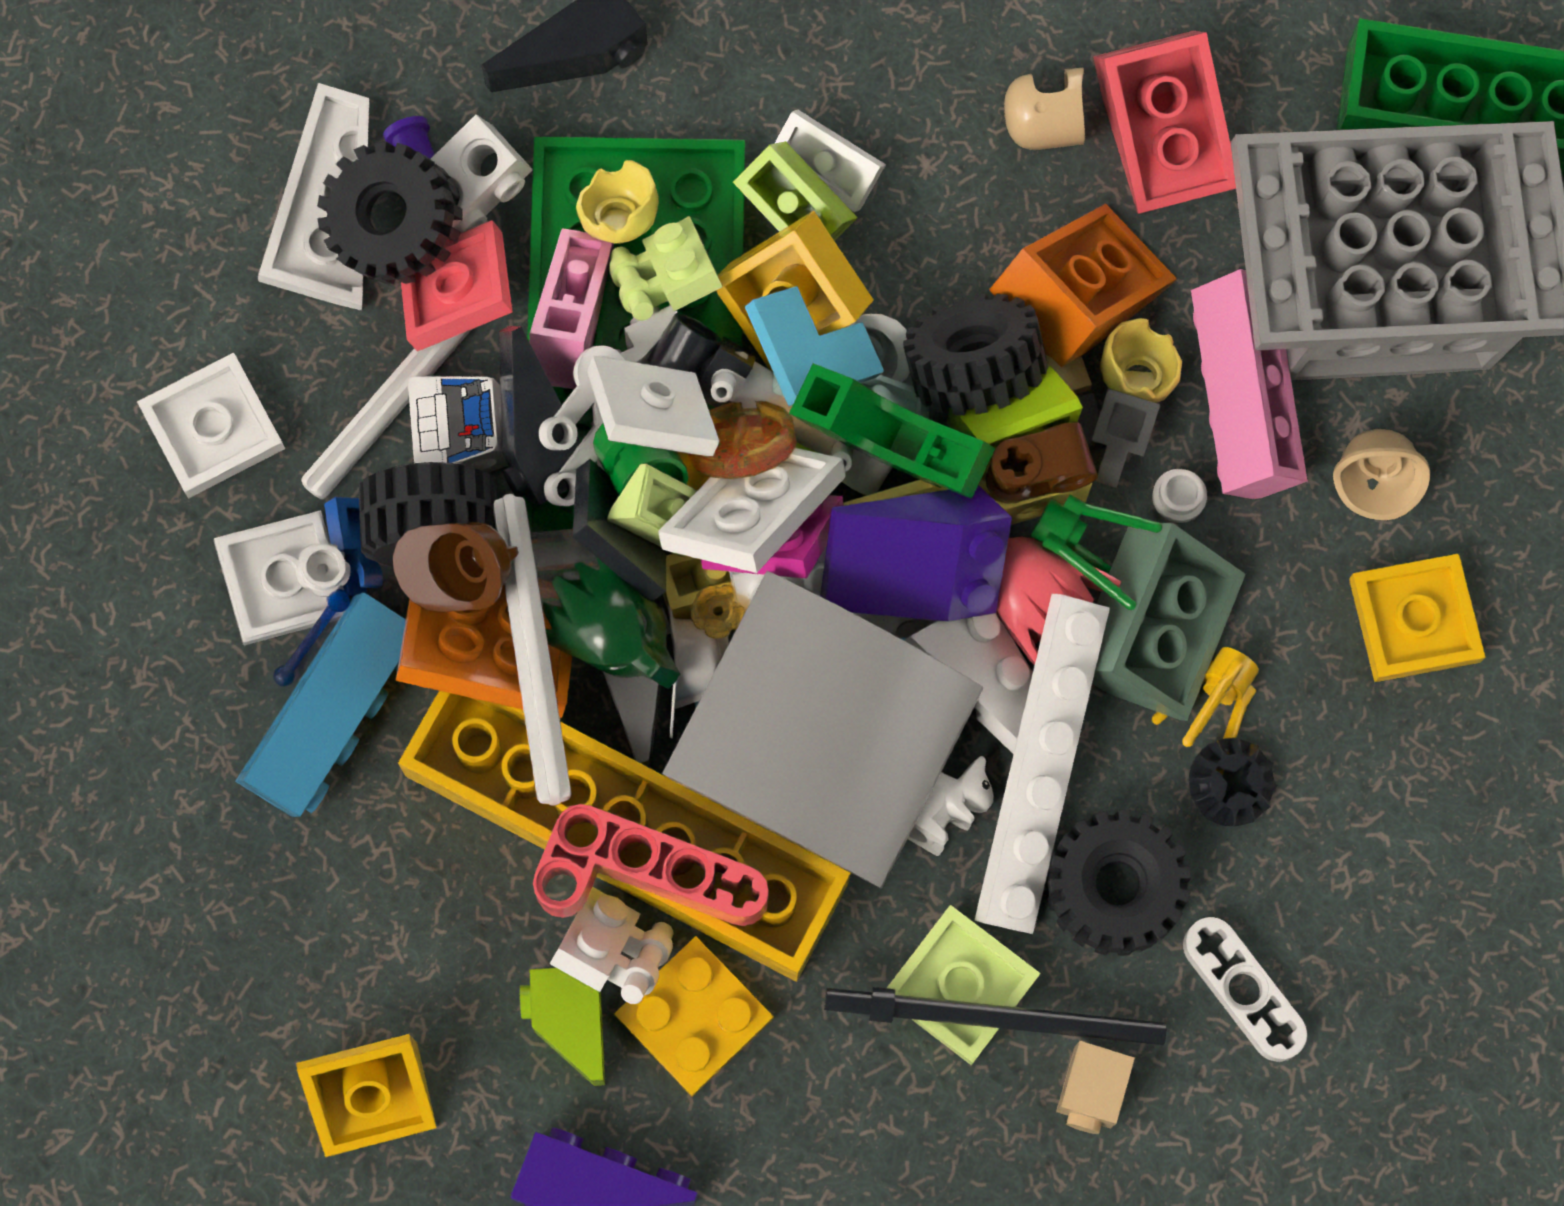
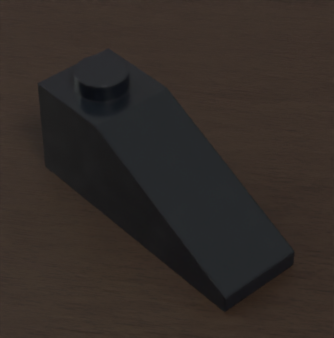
(572, 44)
(525, 404)

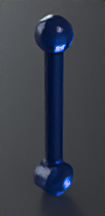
(337, 602)

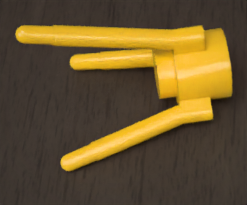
(1226, 680)

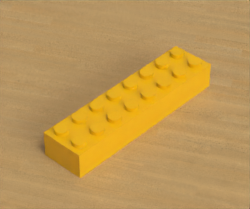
(483, 762)

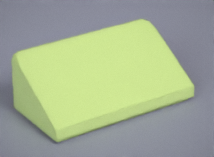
(649, 502)

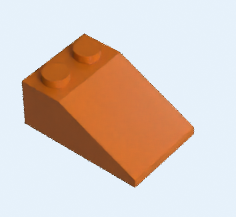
(1084, 282)

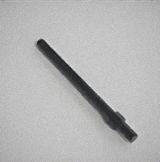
(883, 1005)

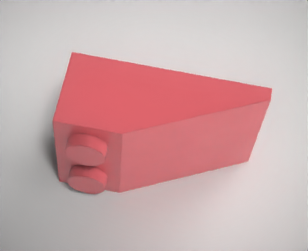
(1167, 120)

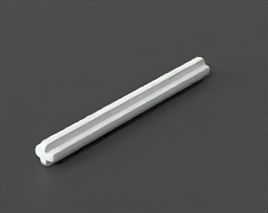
(533, 655)

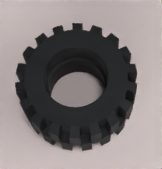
(418, 497)

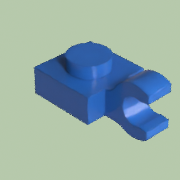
(344, 532)

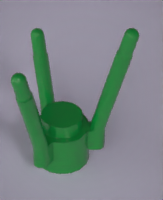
(1061, 530)

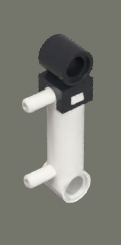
(731, 375)

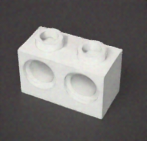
(462, 161)

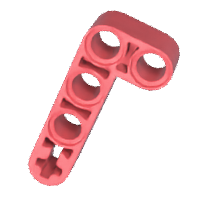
(655, 876)

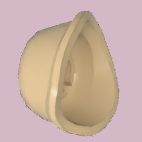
(1390, 461)

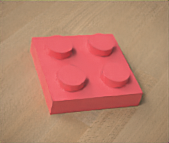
(461, 292)

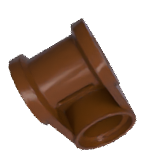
(1050, 463)

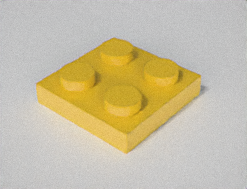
(1416, 617)
(695, 1017)

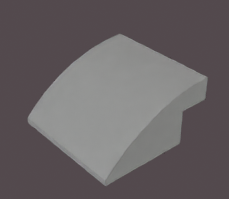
(823, 729)

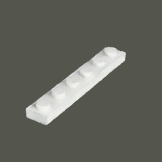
(1042, 763)

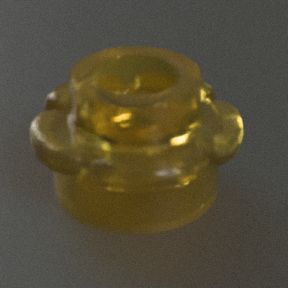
(703, 611)

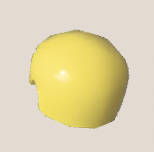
(619, 203)
(1137, 344)

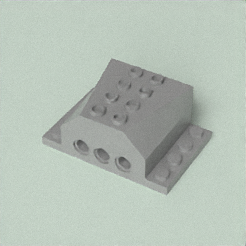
(1401, 245)

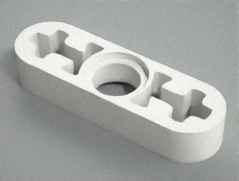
(1268, 990)

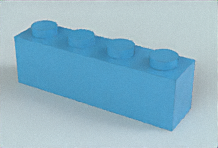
(326, 708)

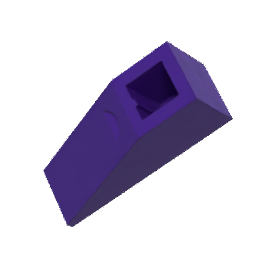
(565, 1175)

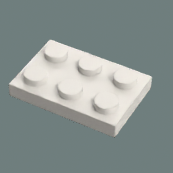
(752, 516)

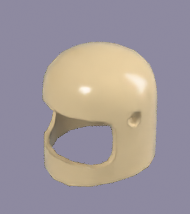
(1045, 119)

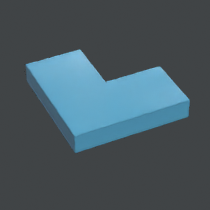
(794, 343)

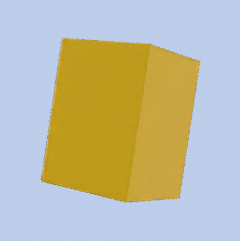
(367, 1094)

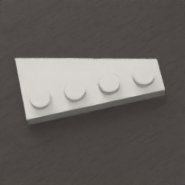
(296, 249)

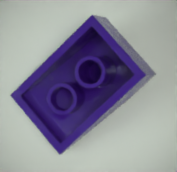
(917, 556)

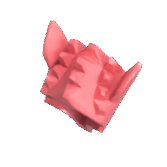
(1026, 588)

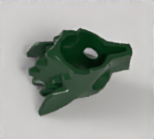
(605, 626)

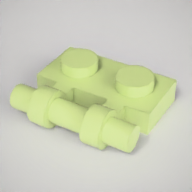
(669, 270)

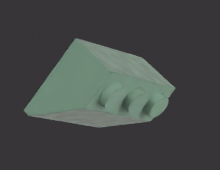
(1181, 608)

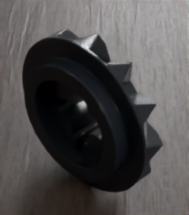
(1208, 786)

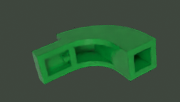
(891, 432)

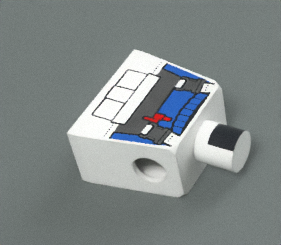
(457, 421)

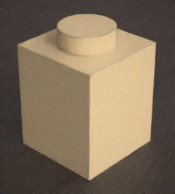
(1094, 1087)

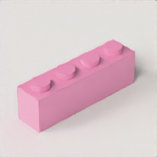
(1246, 395)

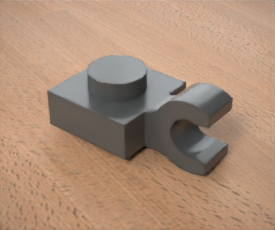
(1124, 427)

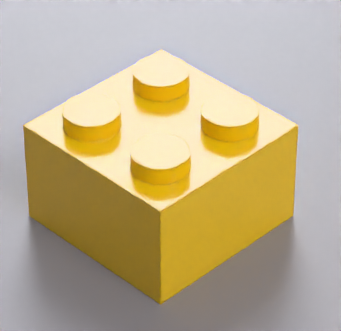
(794, 257)

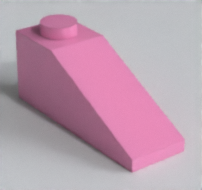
(570, 304)

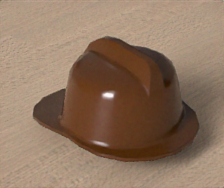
(453, 566)

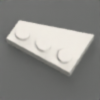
(988, 655)

